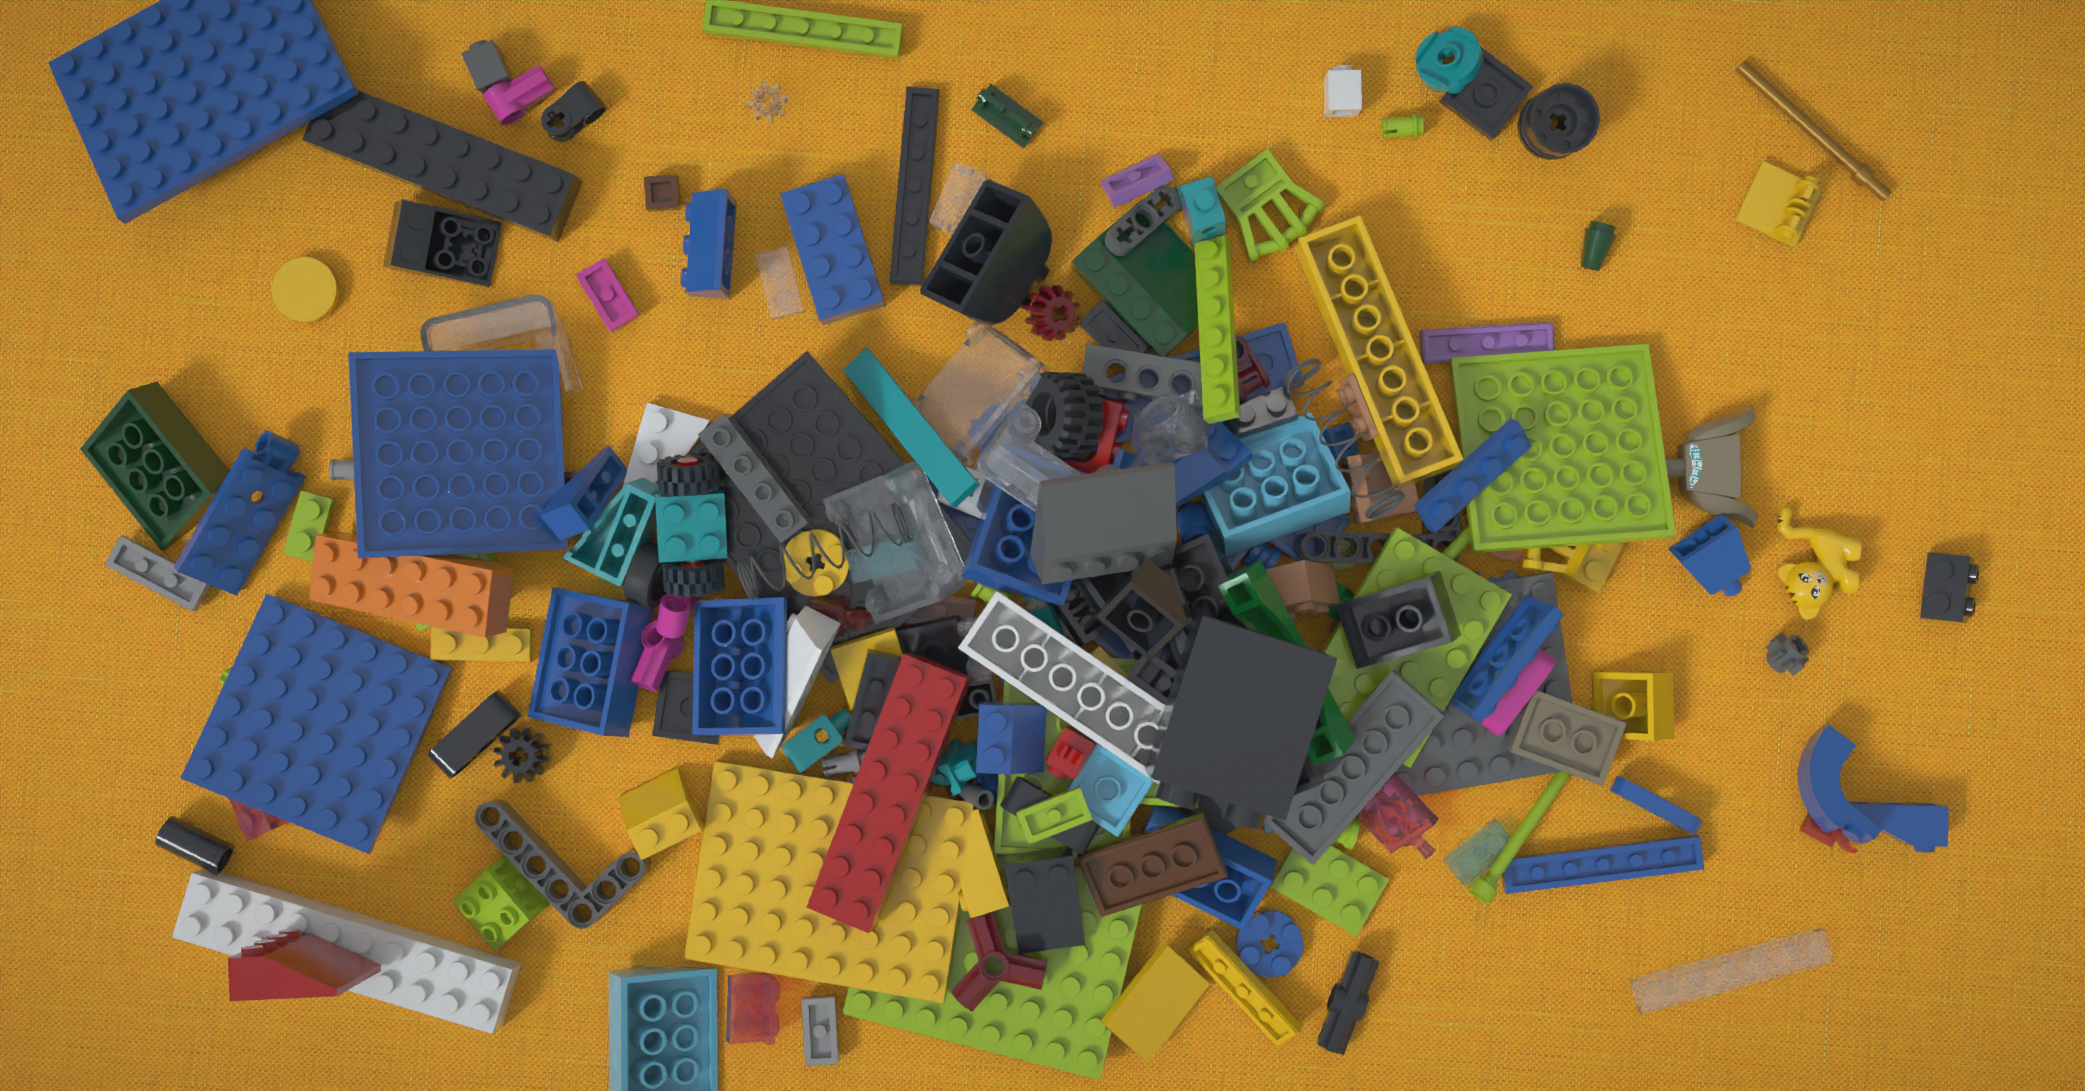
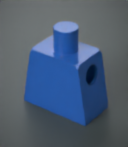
(1714, 556)

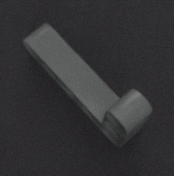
(556, 868)

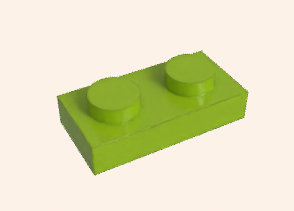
(310, 518)
(1054, 815)

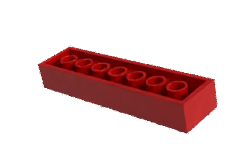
(889, 792)

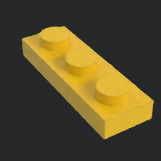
(511, 646)

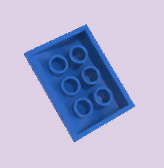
(1003, 548)
(589, 662)
(739, 667)

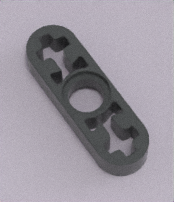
(1138, 232)

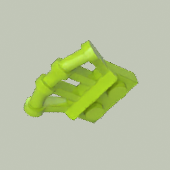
(1256, 186)

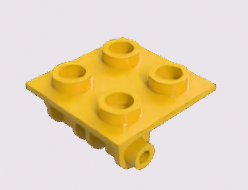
(1779, 203)

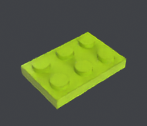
(1332, 887)

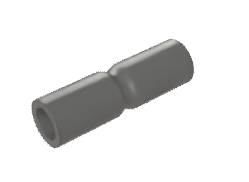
(975, 795)

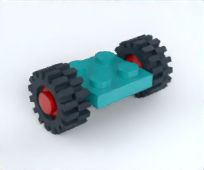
(691, 525)

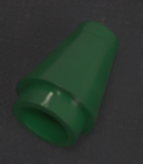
(1597, 244)

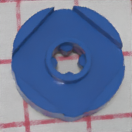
(1280, 959)

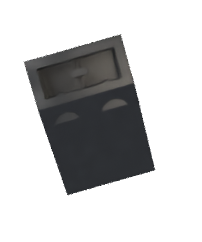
(441, 243)

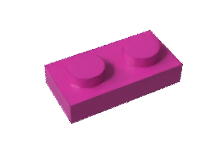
(608, 295)

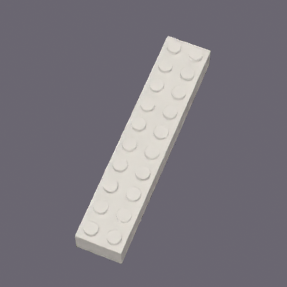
(415, 967)

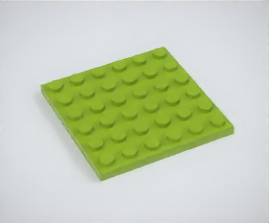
(1593, 453)

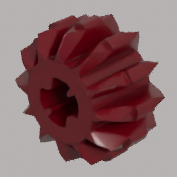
(1062, 313)

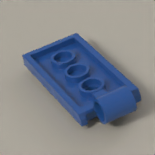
(235, 526)

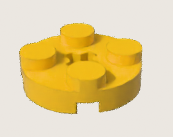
(824, 579)

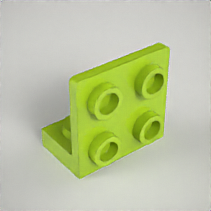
(500, 902)

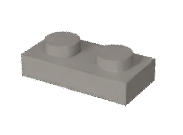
(820, 1030)

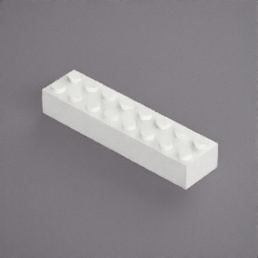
(1065, 679)

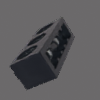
(1080, 614)

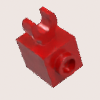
(1068, 753)

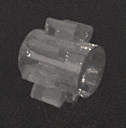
(759, 98)

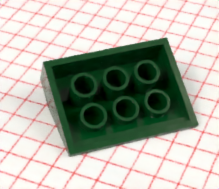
(1147, 288)
(156, 463)

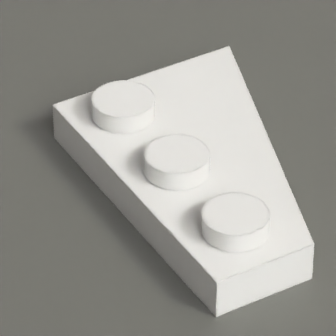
(661, 435)

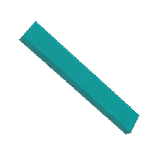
(911, 428)

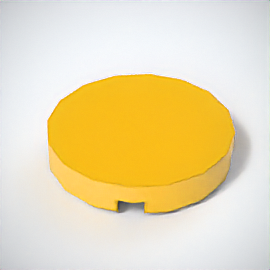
(305, 290)

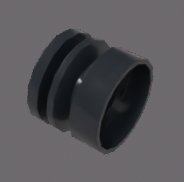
(1577, 120)

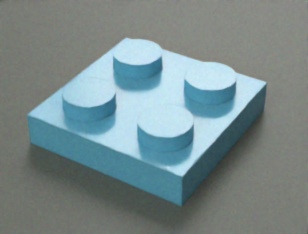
(1110, 788)

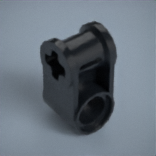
(575, 109)

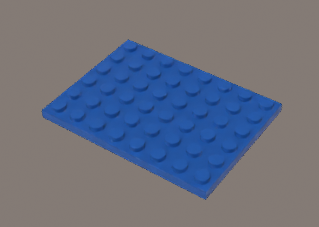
(196, 91)

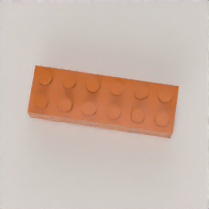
(426, 589)

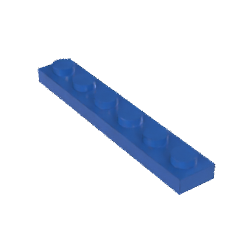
(1603, 864)

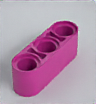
(1516, 698)

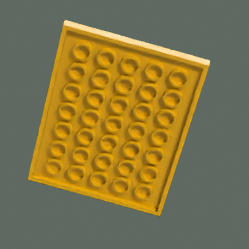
(760, 867)

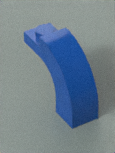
(1821, 787)

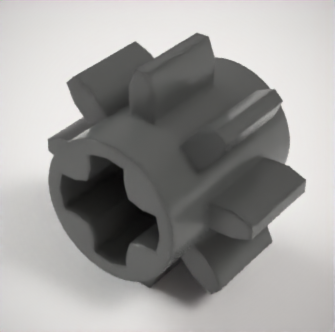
(1787, 653)

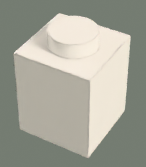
(1342, 92)

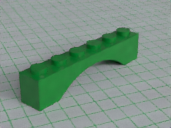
(1260, 608)

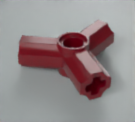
(980, 980)

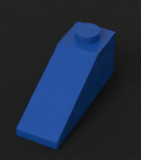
(585, 495)
(1910, 823)

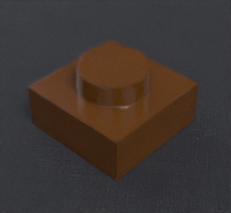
(662, 193)

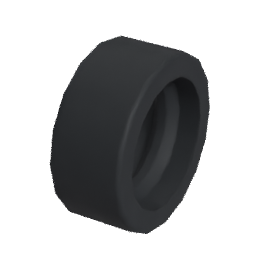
(645, 577)

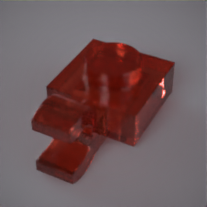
(837, 610)

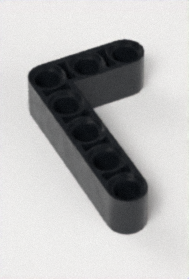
(1361, 542)

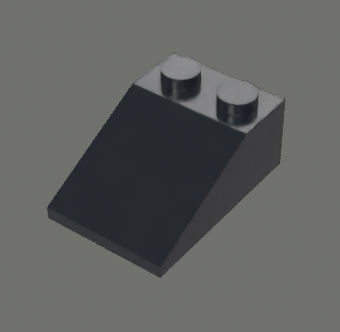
(1398, 620)
(1044, 899)

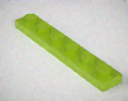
(802, 28)
(1216, 330)

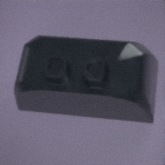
(992, 256)

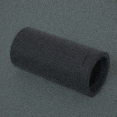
(194, 845)

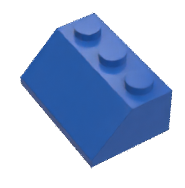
(709, 244)

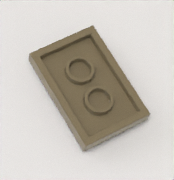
(1567, 737)

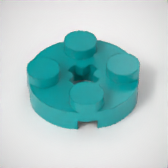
(1450, 76)

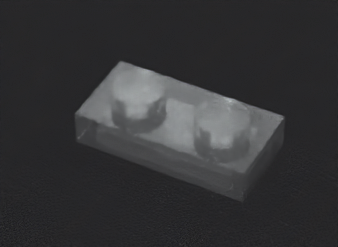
(780, 283)

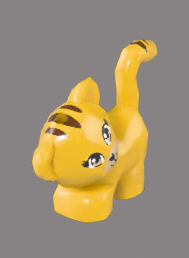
(1812, 583)

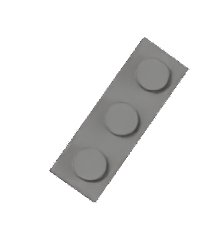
(156, 573)

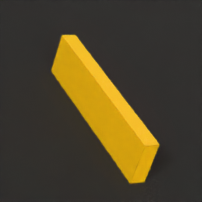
(1245, 988)

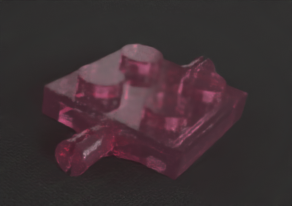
(1399, 817)

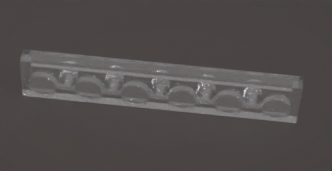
(1731, 971)

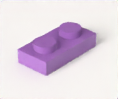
(1136, 180)

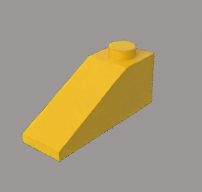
(982, 876)

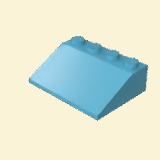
(1279, 490)
(663, 1029)

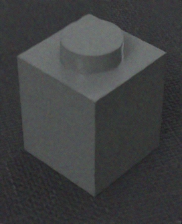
(486, 65)

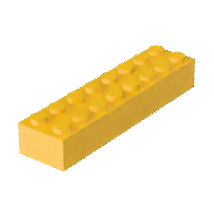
(1378, 351)

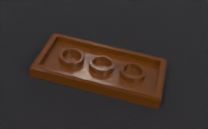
(1152, 864)

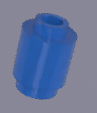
(1193, 522)

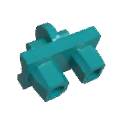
(957, 765)

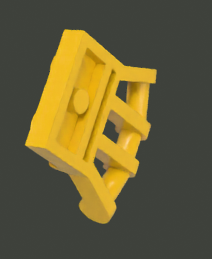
(1583, 564)

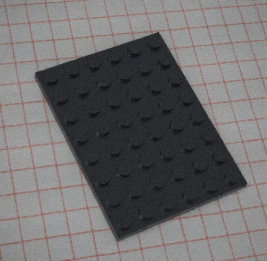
(817, 449)

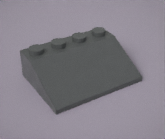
(1104, 522)

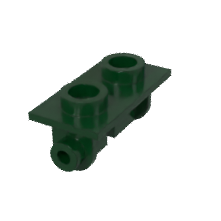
(1006, 115)

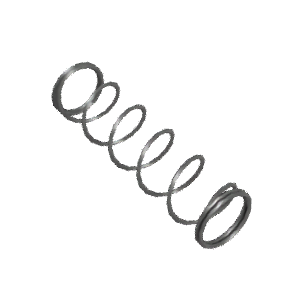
(1387, 495)
(752, 588)

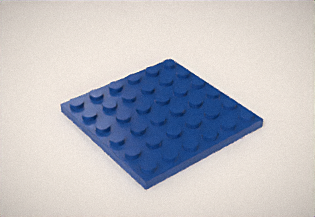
(455, 451)
(317, 724)

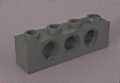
(1166, 369)
(754, 477)

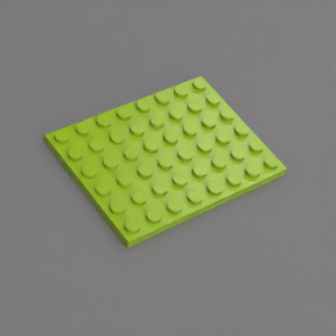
(1043, 1026)

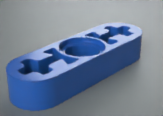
(1656, 805)

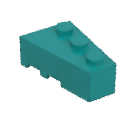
(618, 533)

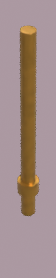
(1861, 173)

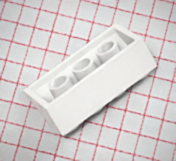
(806, 649)

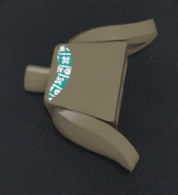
(1712, 468)

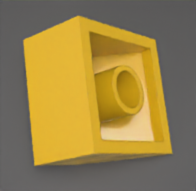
(1638, 699)
(660, 814)

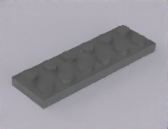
(1385, 734)

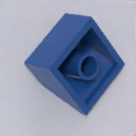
(1010, 738)

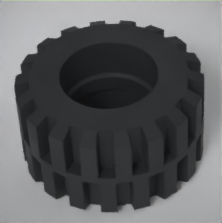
(1068, 413)

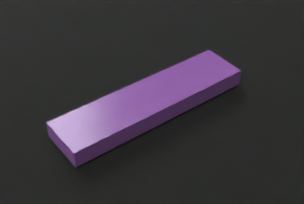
(1449, 343)

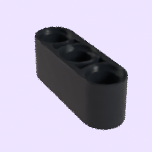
(474, 734)
(1024, 793)

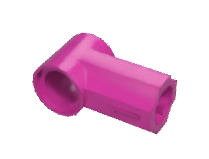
(511, 99)
(675, 614)
(655, 657)

